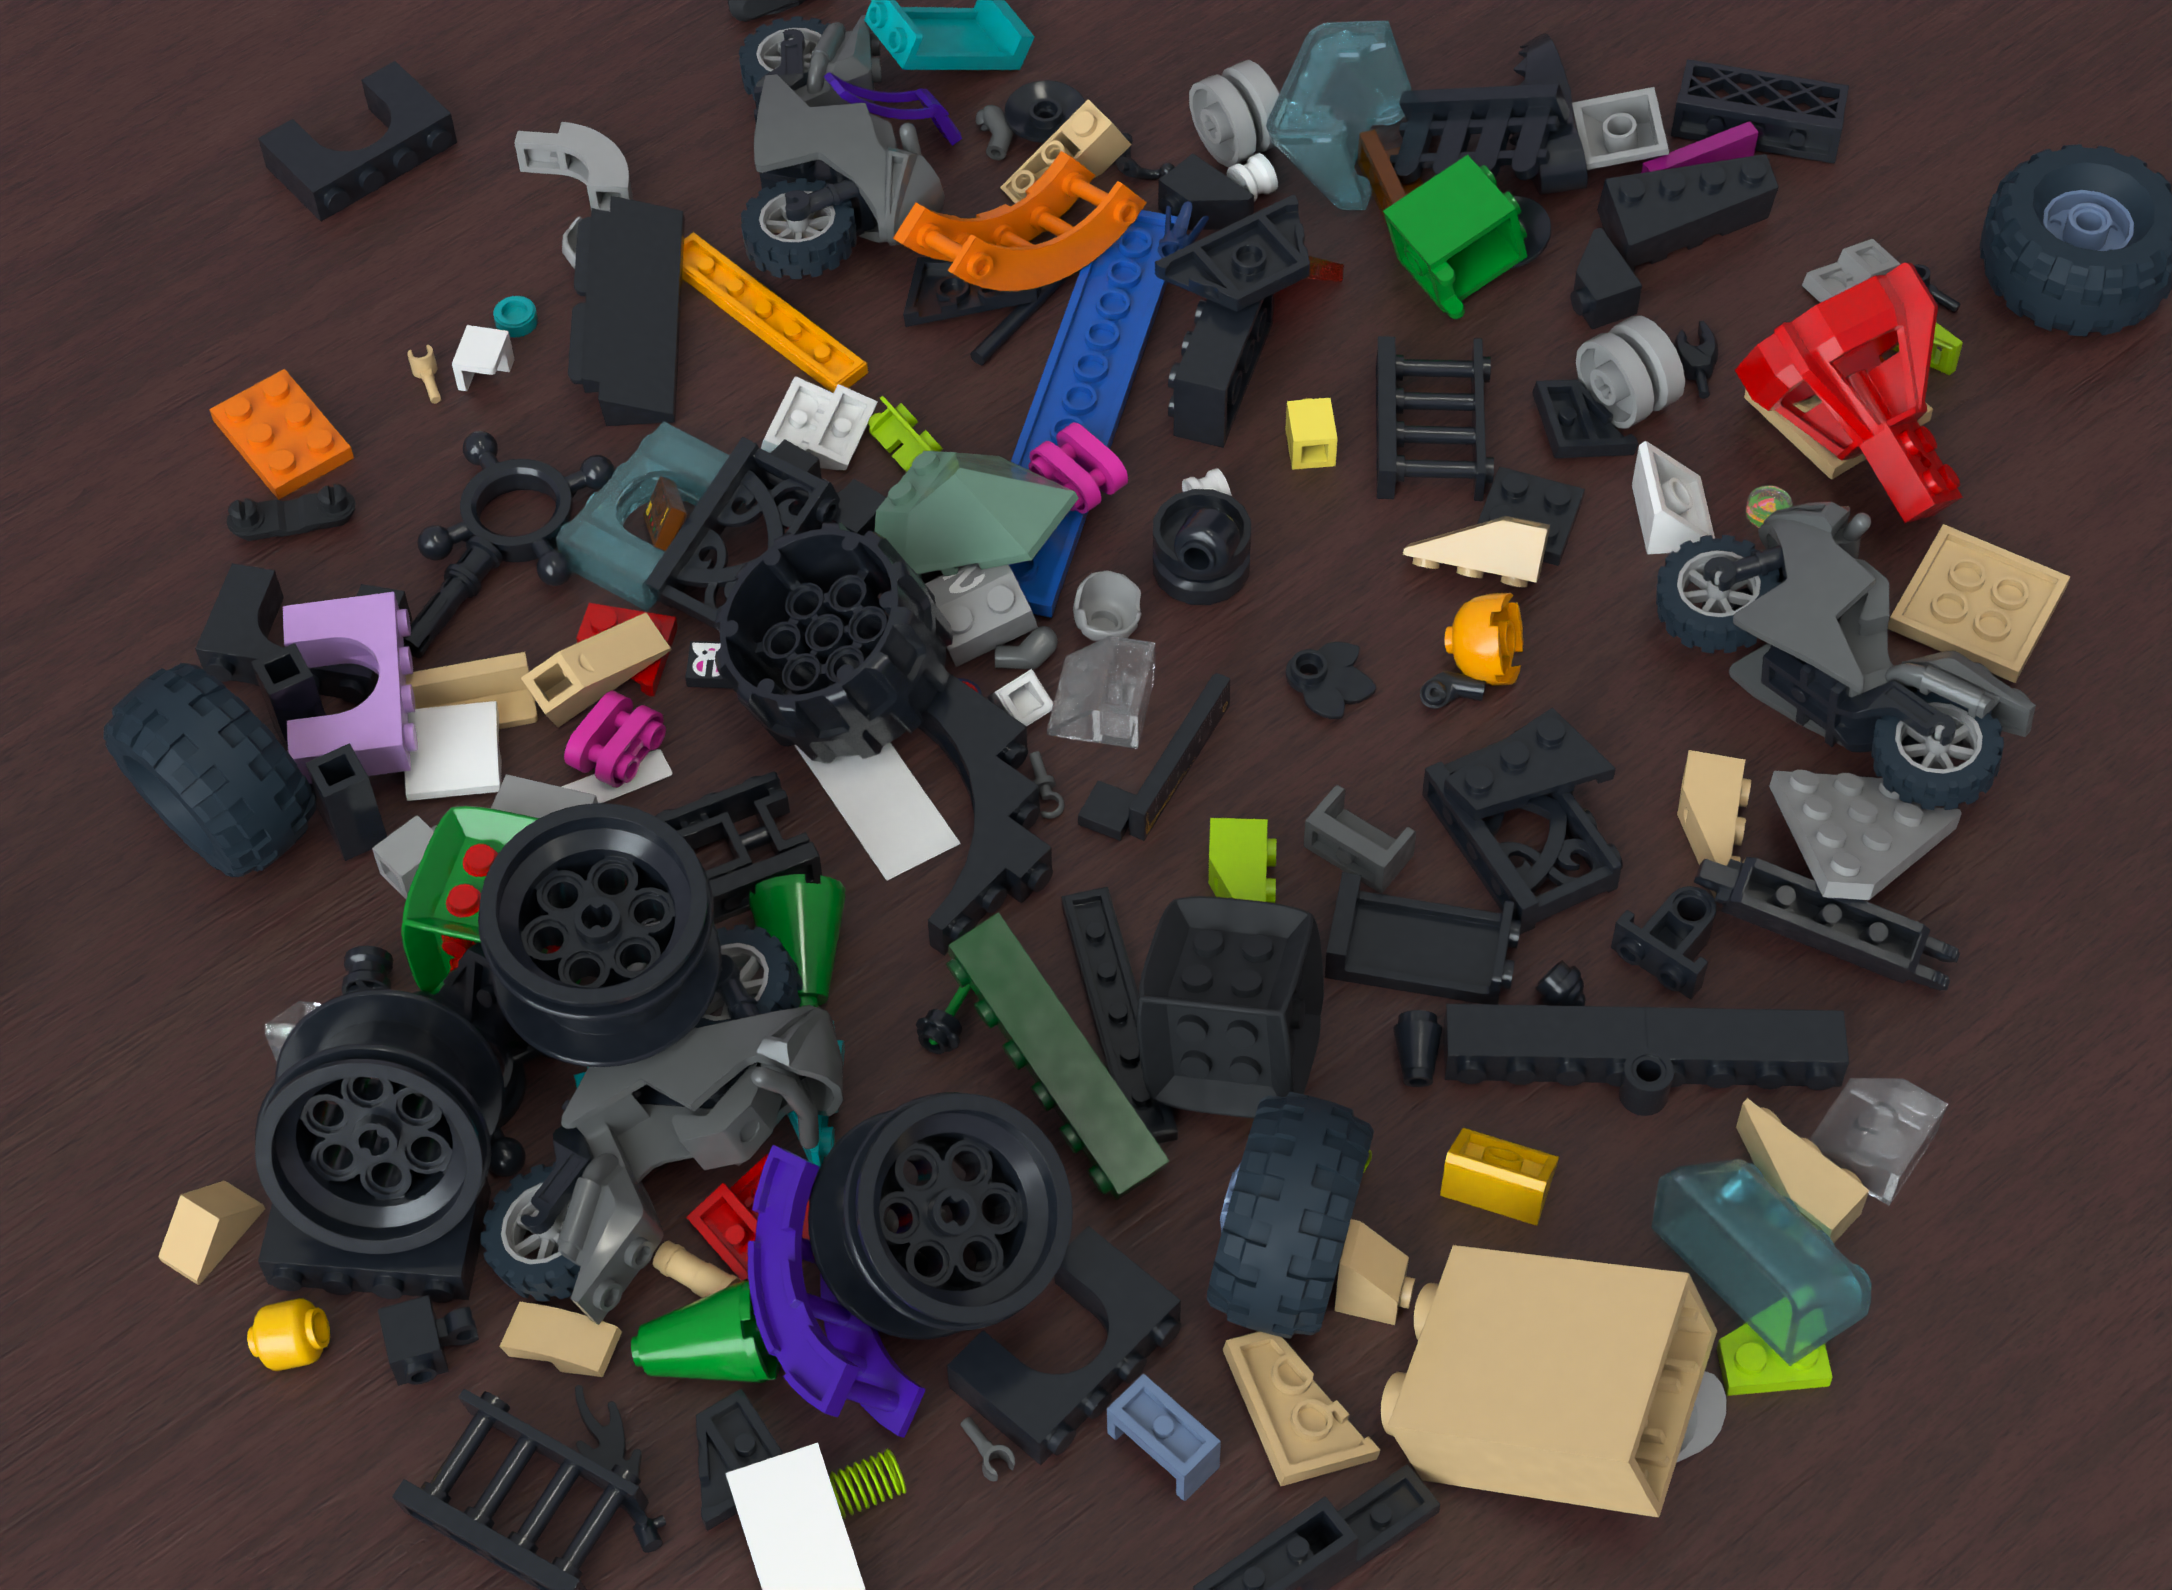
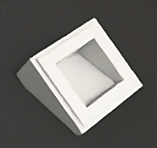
(1023, 698)

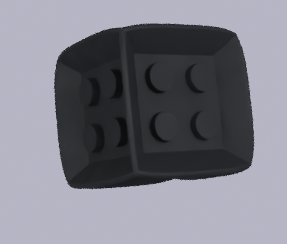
(1229, 1004)

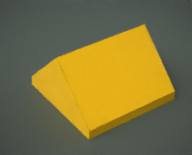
(1498, 1176)

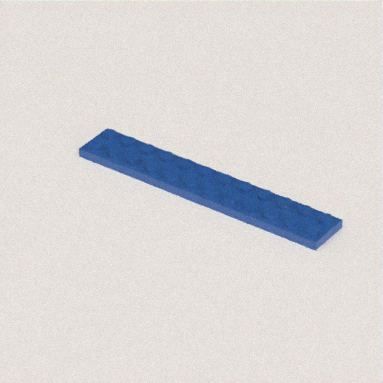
(1091, 378)

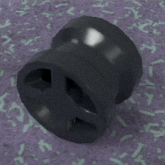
(367, 969)

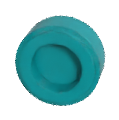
(516, 315)

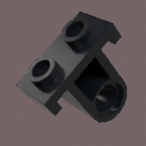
(1668, 941)

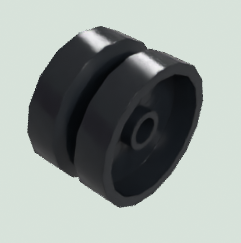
(1174, 577)

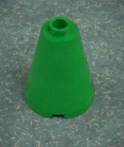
(807, 925)
(707, 1340)

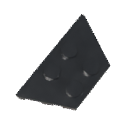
(1243, 259)

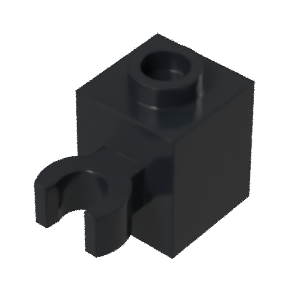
(418, 1338)

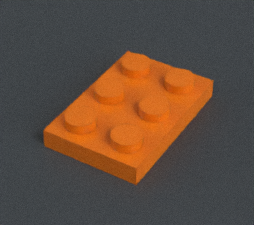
(281, 434)

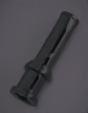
(461, 582)

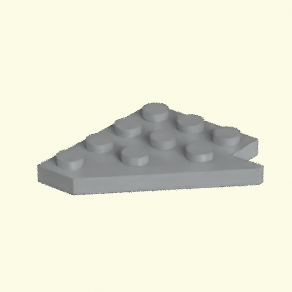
(1856, 830)

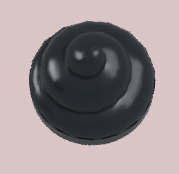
(1562, 986)

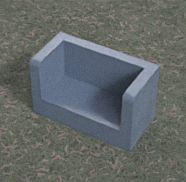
(1165, 1434)

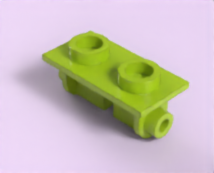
(896, 427)

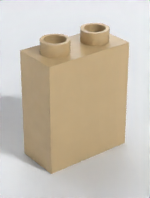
(1551, 1378)

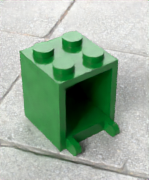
(1457, 233)

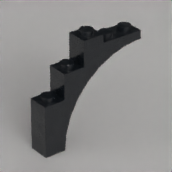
(1003, 854)

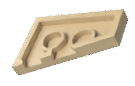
(1293, 1416)

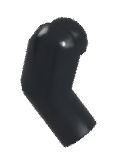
(1449, 686)

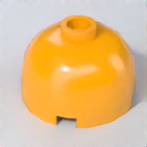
(1486, 637)

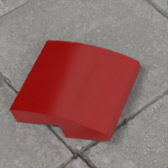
(729, 1222)

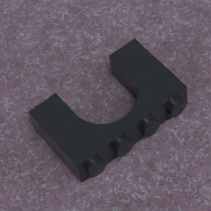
(335, 179)
(240, 632)
(337, 777)
(436, 1269)
(1046, 1409)

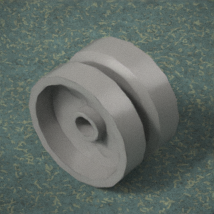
(1234, 112)
(1631, 370)

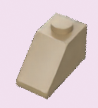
(1372, 1276)

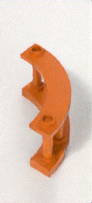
(996, 245)

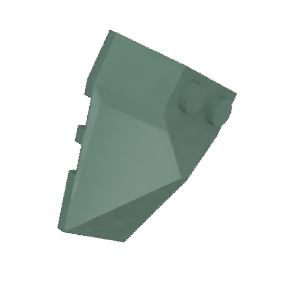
(970, 511)

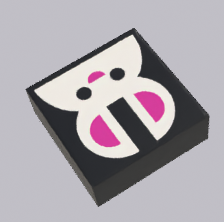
(701, 666)

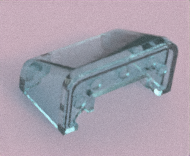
(1335, 90)

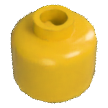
(289, 1334)

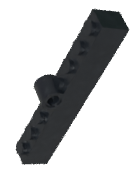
(1645, 1048)

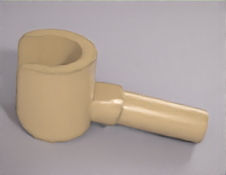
(425, 368)

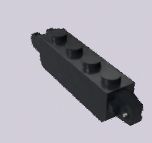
(1836, 926)

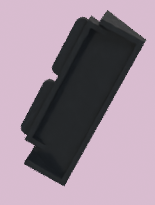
(630, 324)

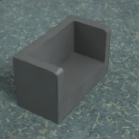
(1356, 844)

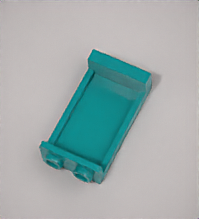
(951, 38)

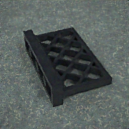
(1780, 123)

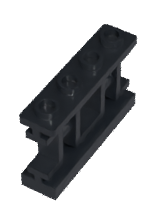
(713, 819)

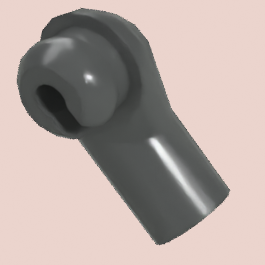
(994, 120)
(1030, 652)

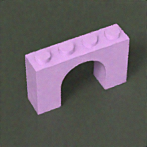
(365, 633)

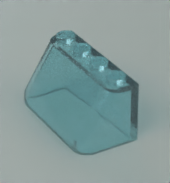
(1760, 1255)

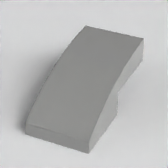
(1853, 267)

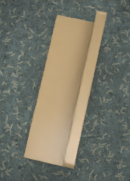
(479, 682)

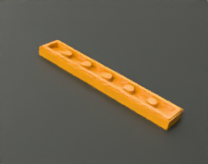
(769, 316)

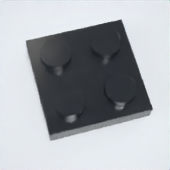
(1535, 500)

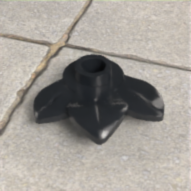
(1334, 678)

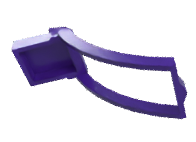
(932, 107)

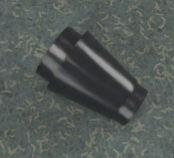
(1417, 1046)

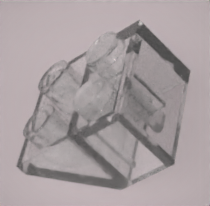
(1105, 692)

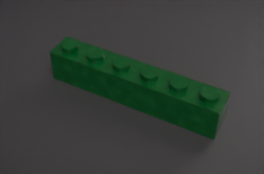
(1056, 1056)

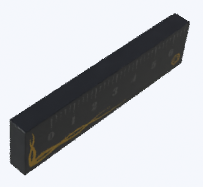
(1179, 756)

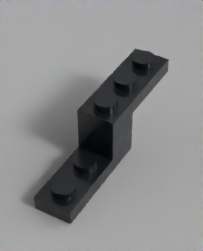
(1330, 1544)

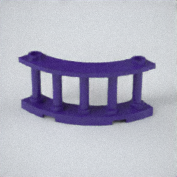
(820, 1369)

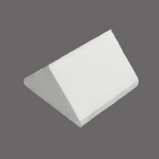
(1668, 501)

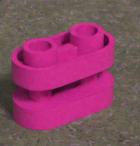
(1079, 465)
(615, 739)

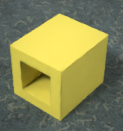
(1311, 433)

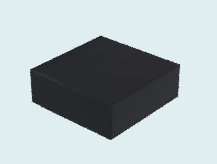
(1107, 810)

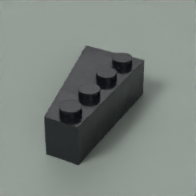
(1684, 205)

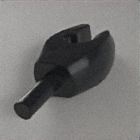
(1698, 360)

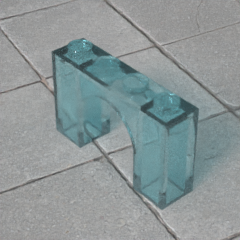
(596, 536)

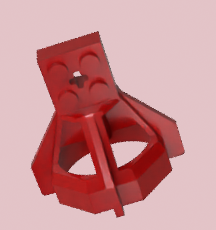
(1865, 401)

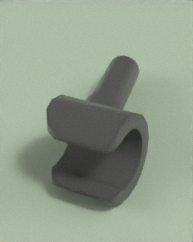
(987, 1449)

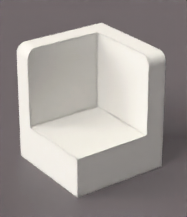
(481, 352)

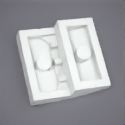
(821, 422)
(455, 751)

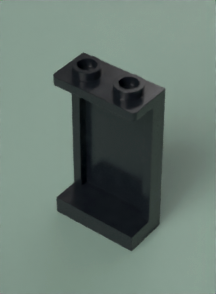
(1420, 945)

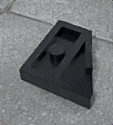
(1577, 422)

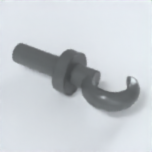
(1045, 784)

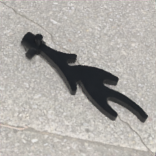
(611, 1452)

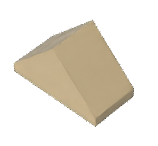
(206, 1228)

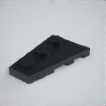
(941, 295)
(1528, 764)

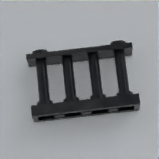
(1393, 433)
(518, 1550)

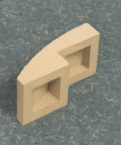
(562, 1338)

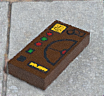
(664, 513)

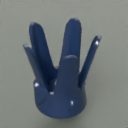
(1176, 234)

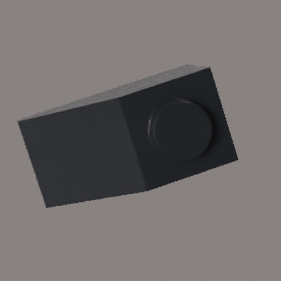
(1207, 190)
(1604, 284)

